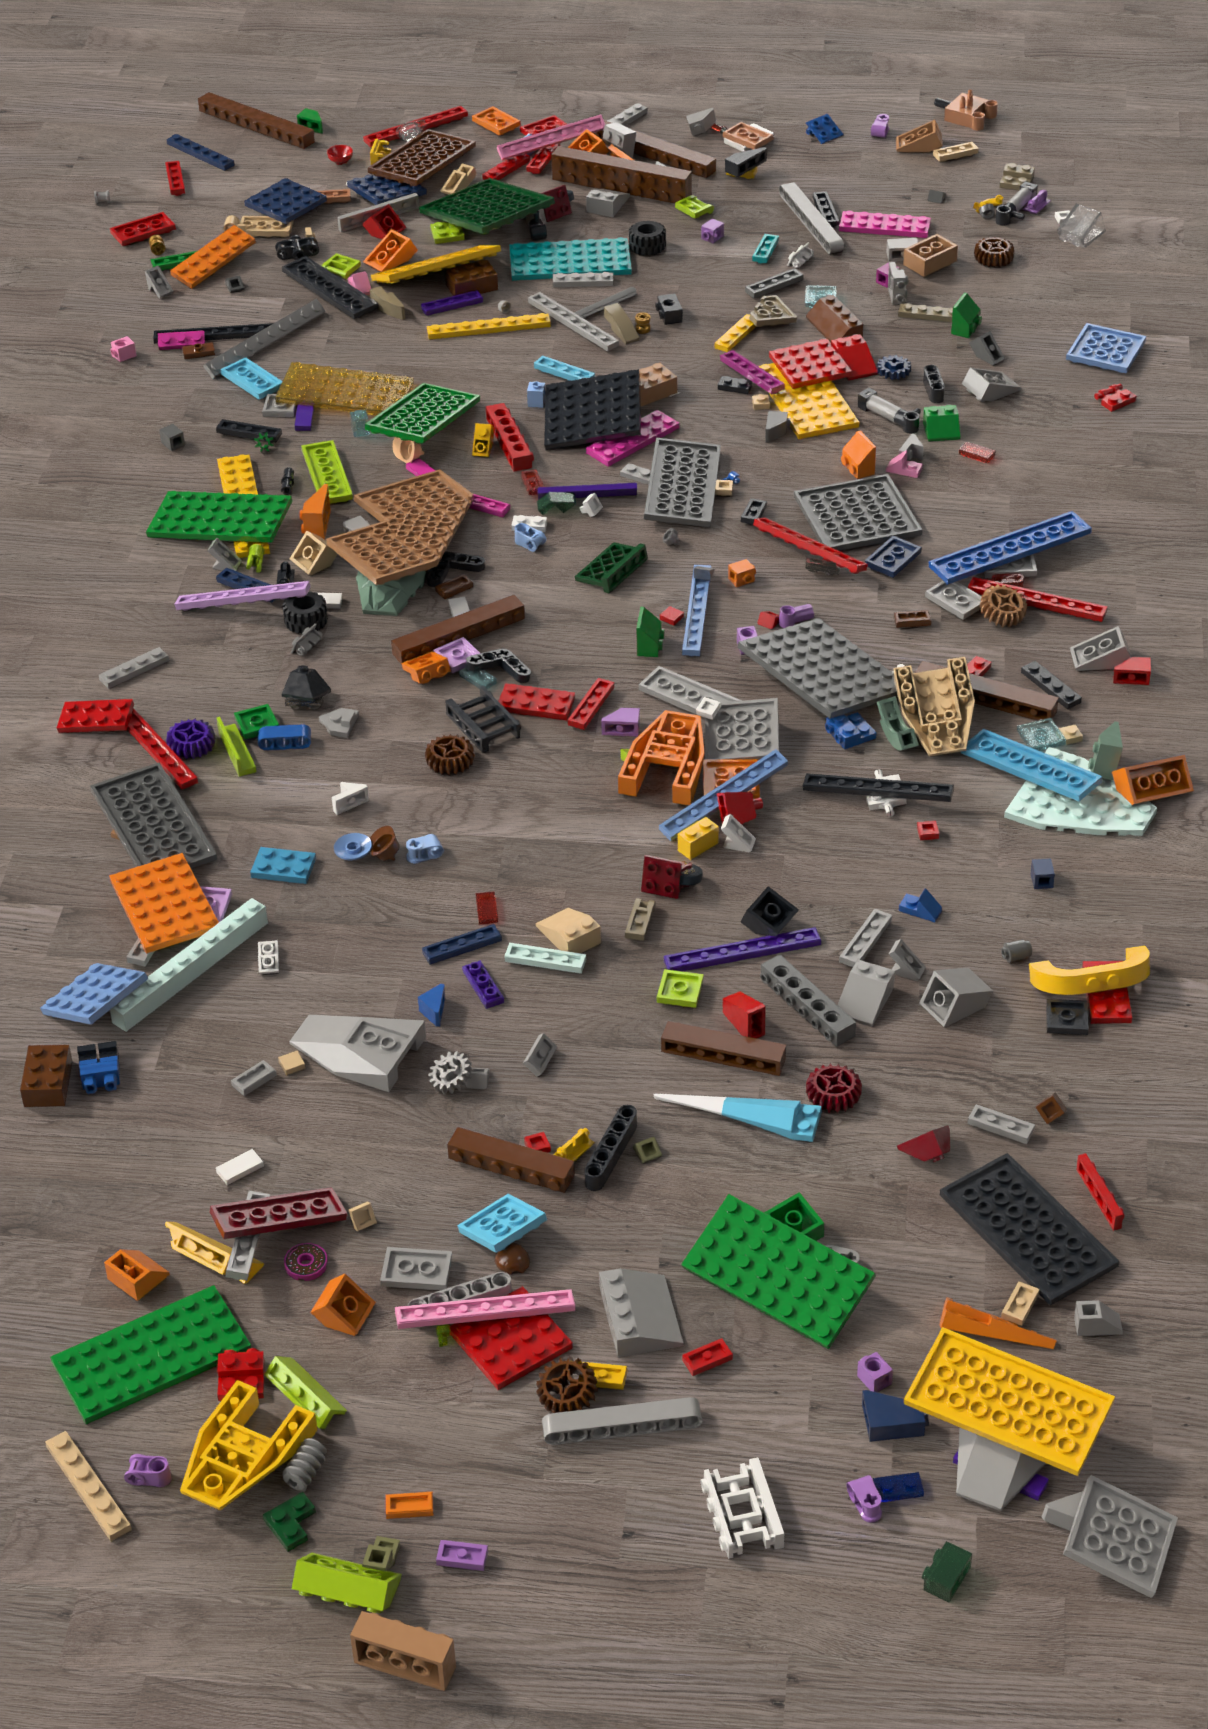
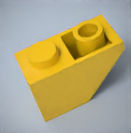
(483, 440)

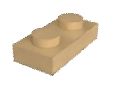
(1020, 1303)

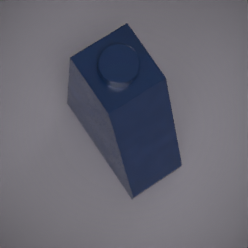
(890, 1418)

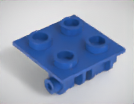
(823, 128)

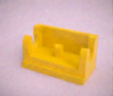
(378, 151)

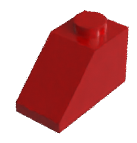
(1133, 671)

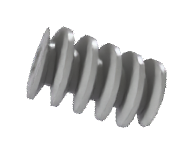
(304, 1464)

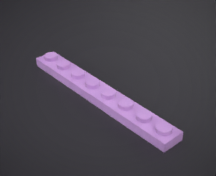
(238, 596)

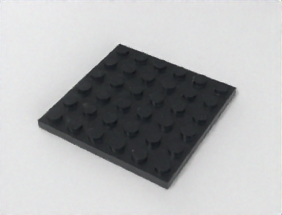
(592, 409)

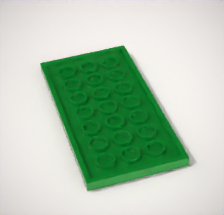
(422, 413)
(219, 516)
(778, 1271)
(148, 1354)

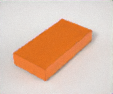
(409, 1505)

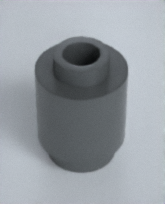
(1016, 950)

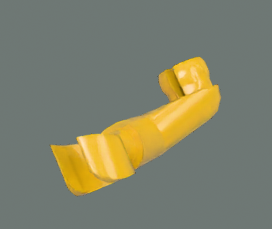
(997, 201)

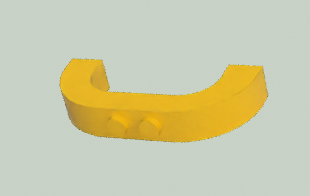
(1092, 979)

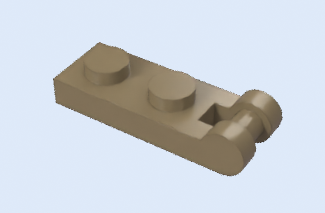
(640, 919)

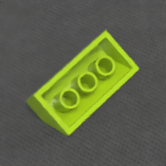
(345, 1582)

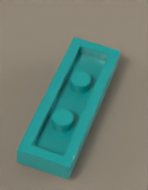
(765, 248)

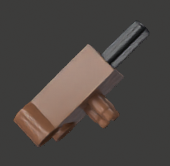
(968, 110)

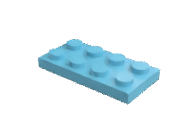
(252, 378)

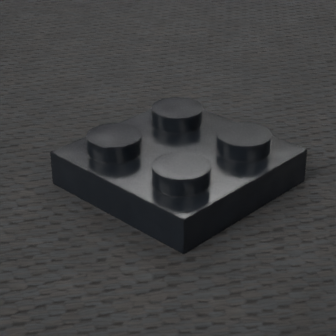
(1067, 1016)

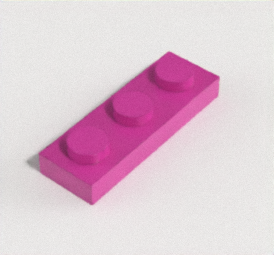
(178, 339)

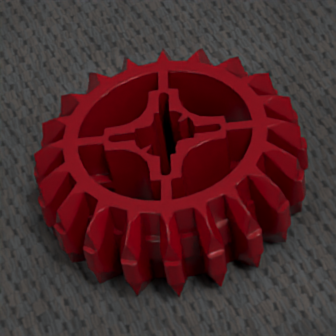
(834, 1087)

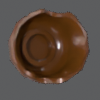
(512, 1259)

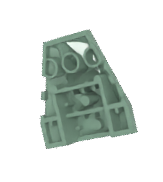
(389, 597)

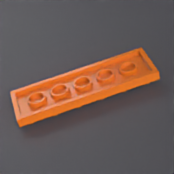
(212, 256)

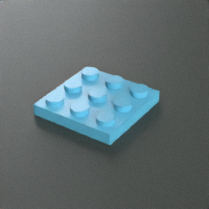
(502, 1223)

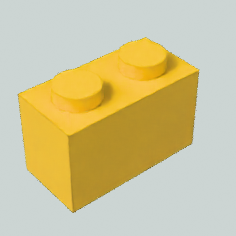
(698, 838)

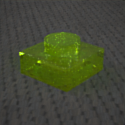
(442, 1332)

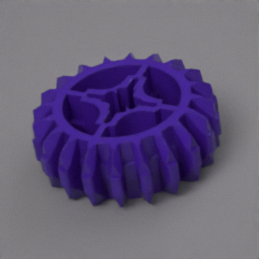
(191, 738)

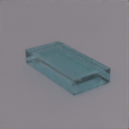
(478, 678)

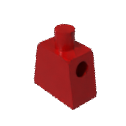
(739, 805)

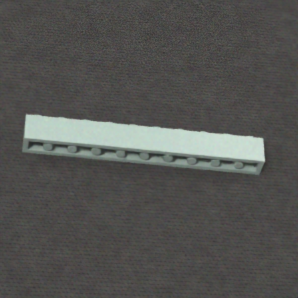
(189, 964)

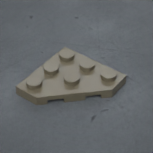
(772, 312)

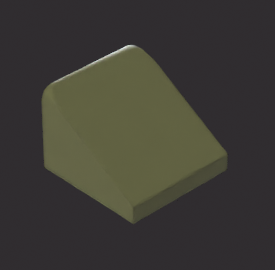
(647, 1150)

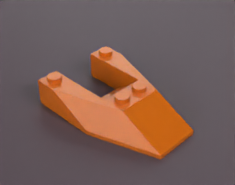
(672, 741)

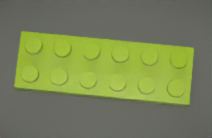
(327, 468)

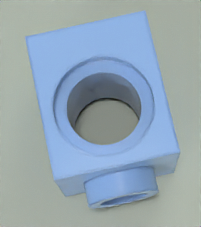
(536, 394)

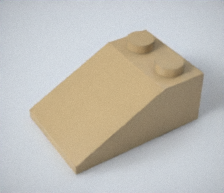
(571, 930)

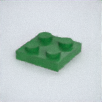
(253, 719)

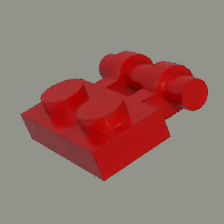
(1117, 399)

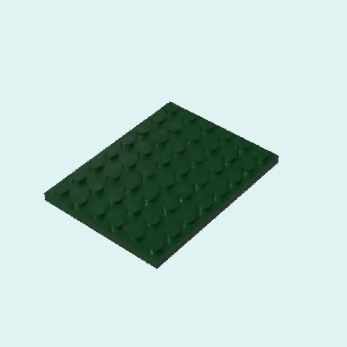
(487, 205)

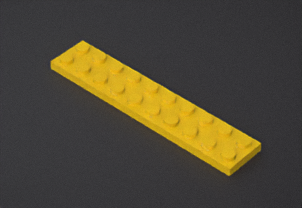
(238, 478)

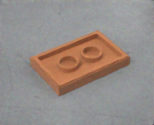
(748, 136)

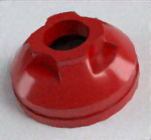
(340, 154)

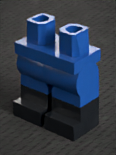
(102, 1073)

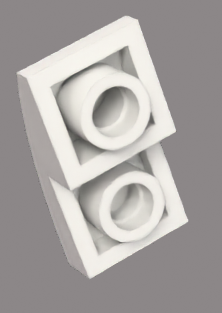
(268, 957)

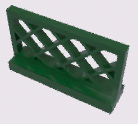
(617, 571)

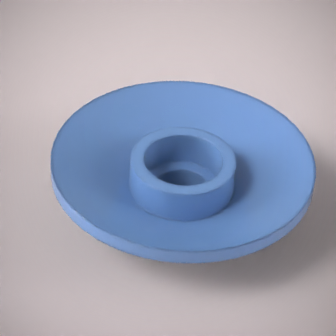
(352, 846)

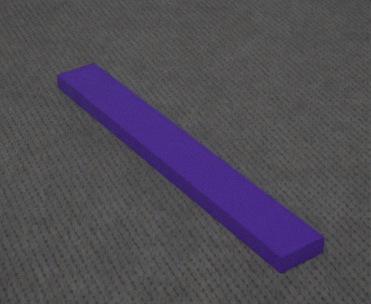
(743, 950)

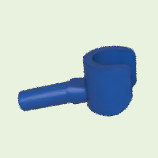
(733, 476)

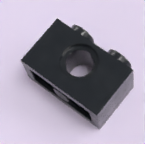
(669, 309)

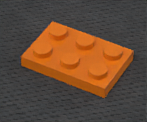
(496, 120)

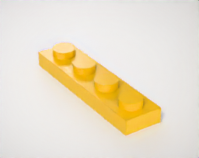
(735, 334)

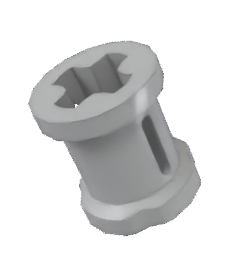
(102, 196)

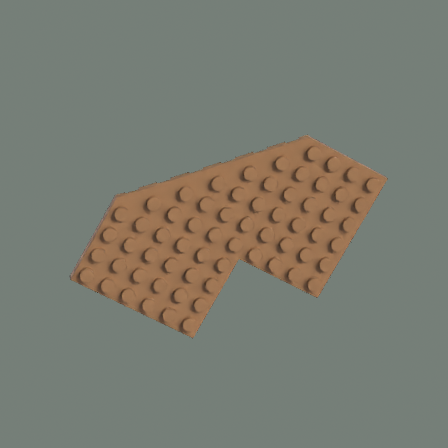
(413, 529)

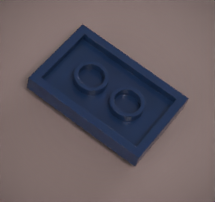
(893, 556)

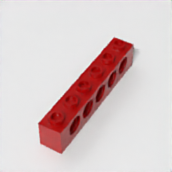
(509, 437)

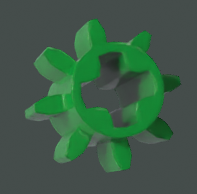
(261, 438)

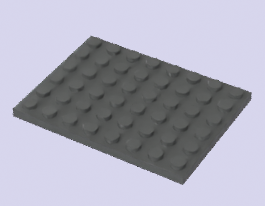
(822, 667)

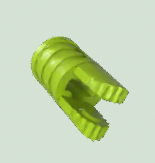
(255, 557)

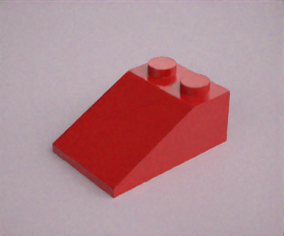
(856, 355)

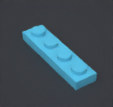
(561, 369)

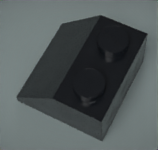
(769, 913)

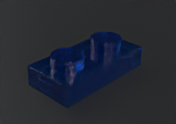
(899, 1487)

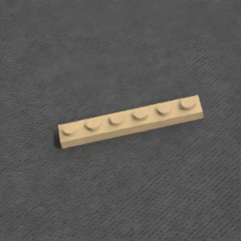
(88, 1486)

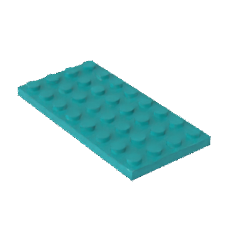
(544, 259)

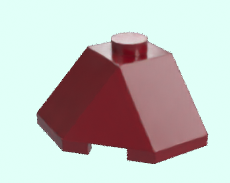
(928, 1145)

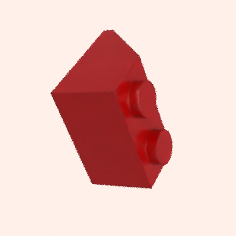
(383, 221)

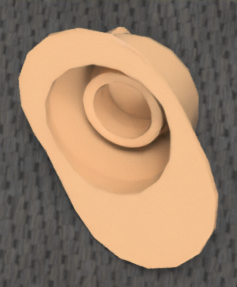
(406, 450)

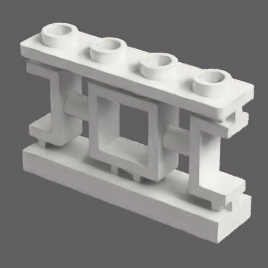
(760, 1503)

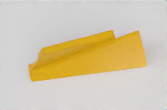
(205, 1250)

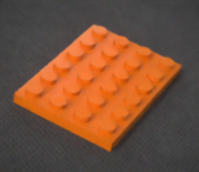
(164, 902)

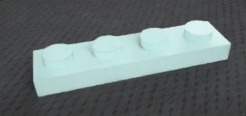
(545, 958)

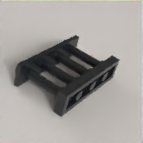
(473, 730)

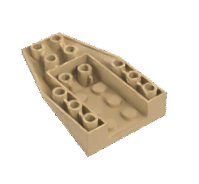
(937, 705)

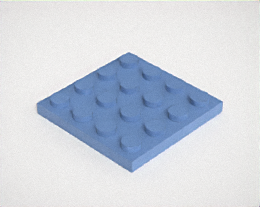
(1106, 348)
(93, 993)

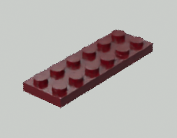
(278, 1213)

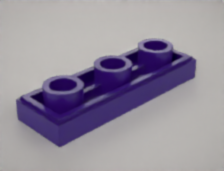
(483, 984)

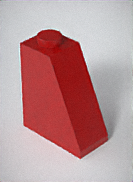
(745, 1014)

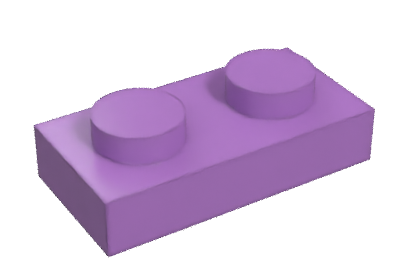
(462, 1555)

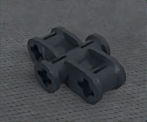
(292, 249)

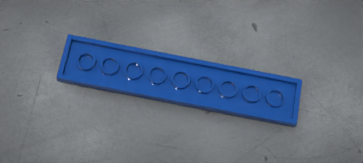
(1009, 547)

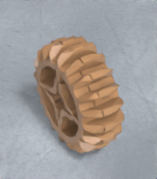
(1003, 605)

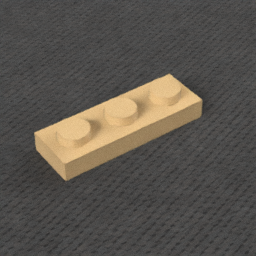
(955, 151)

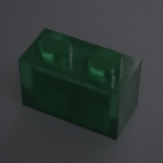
(947, 1571)

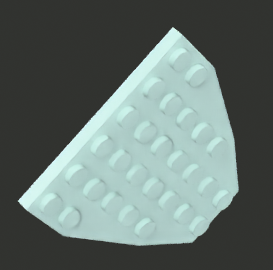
(1095, 814)

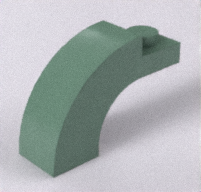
(894, 727)

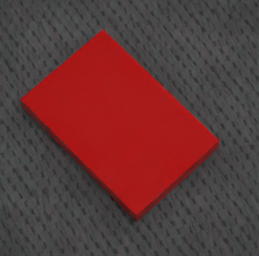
(542, 125)

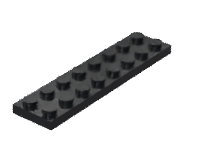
(330, 287)

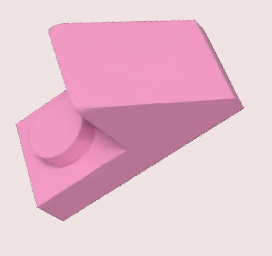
(361, 282)
(901, 466)

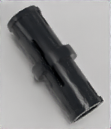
(287, 481)

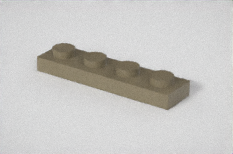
(925, 312)

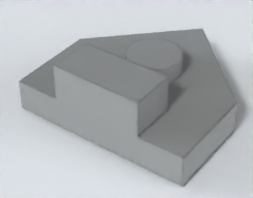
(339, 722)

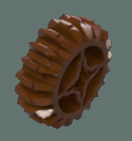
(994, 252)
(449, 754)
(558, 1377)

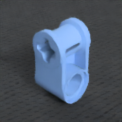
(527, 537)
(424, 847)

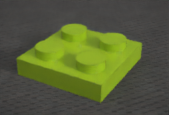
(446, 232)
(680, 988)

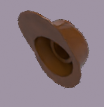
(384, 843)

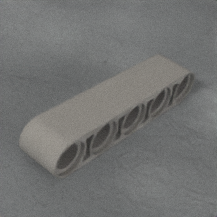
(486, 1287)

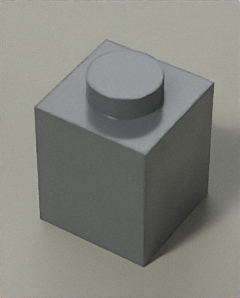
(172, 437)

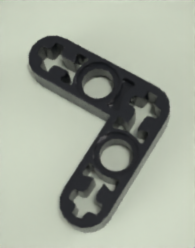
(451, 560)
(502, 658)

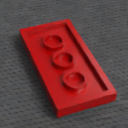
(142, 228)
(537, 701)
(95, 715)
(1108, 1005)

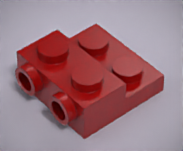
(241, 1366)

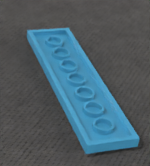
(1032, 765)

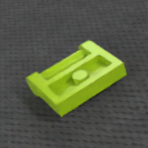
(694, 206)
(346, 264)

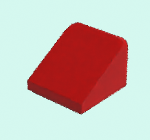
(768, 619)

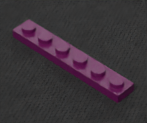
(752, 372)

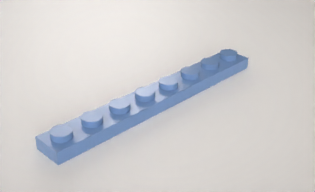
(696, 616)
(709, 805)

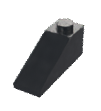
(745, 161)

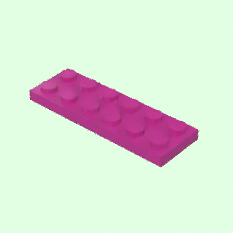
(885, 224)
(652, 426)

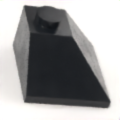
(305, 685)

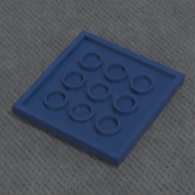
(381, 190)
(285, 200)

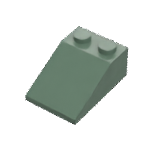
(1107, 752)

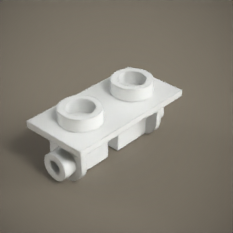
(800, 256)

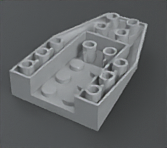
(359, 1047)
(991, 1471)

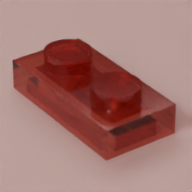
(531, 481)

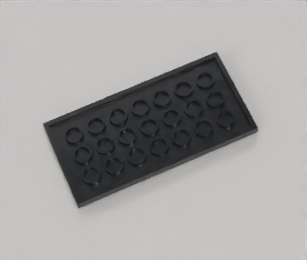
(1029, 1228)

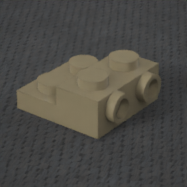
(1015, 175)

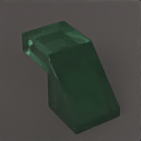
(561, 500)

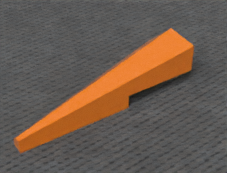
(973, 1321)

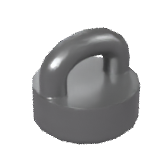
(987, 209)
(670, 537)

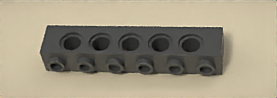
(808, 1000)

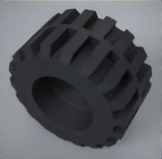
(647, 238)
(305, 612)

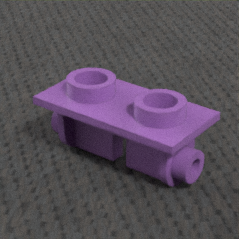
(1037, 203)

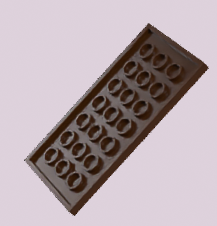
(421, 157)

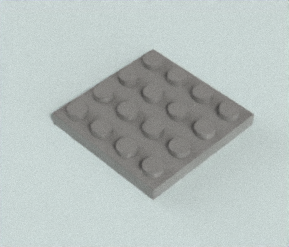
(743, 730)
(1120, 1536)

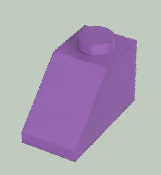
(622, 722)

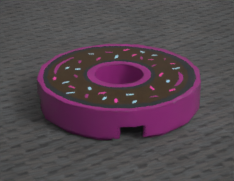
(303, 1252)

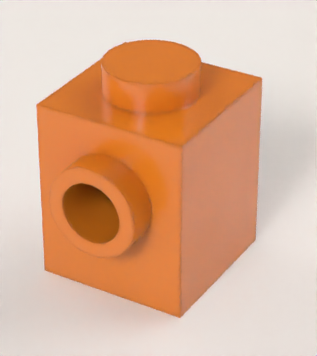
(741, 573)

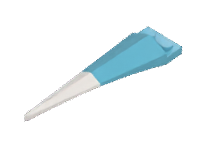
(779, 1116)

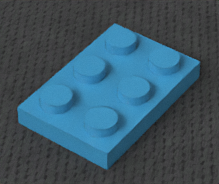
(283, 865)

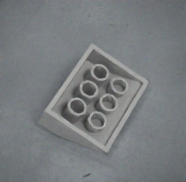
(639, 1311)

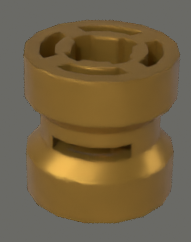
(157, 245)
(642, 320)

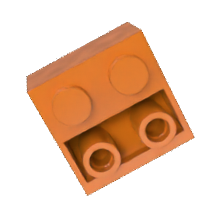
(134, 1272)

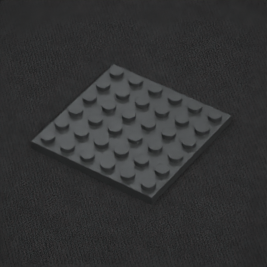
(857, 512)

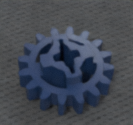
(894, 367)

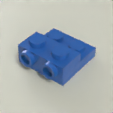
(850, 730)

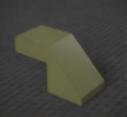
(381, 1554)

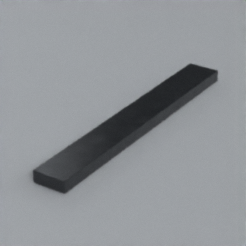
(221, 332)
(878, 787)

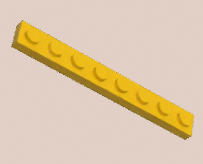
(488, 326)

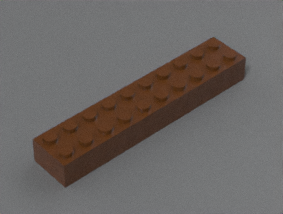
(621, 175)

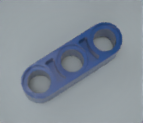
(284, 737)

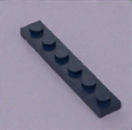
(200, 152)

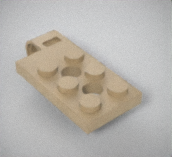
(259, 226)

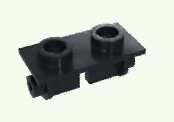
(285, 574)

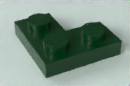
(285, 1520)

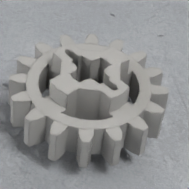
(450, 1072)

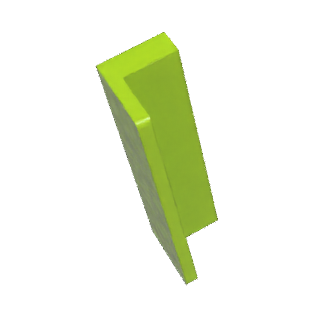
(236, 748)
(303, 1389)

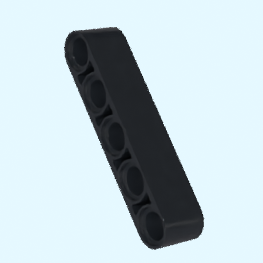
(610, 1147)

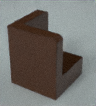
(1051, 1108)

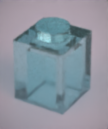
(358, 421)

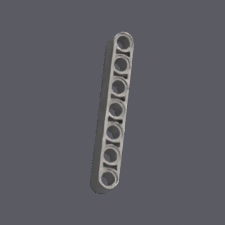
(621, 1421)

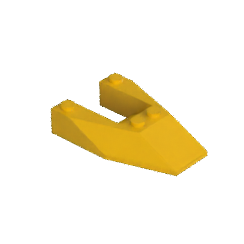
(234, 1458)

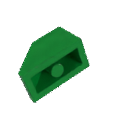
(310, 119)

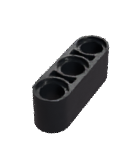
(933, 384)

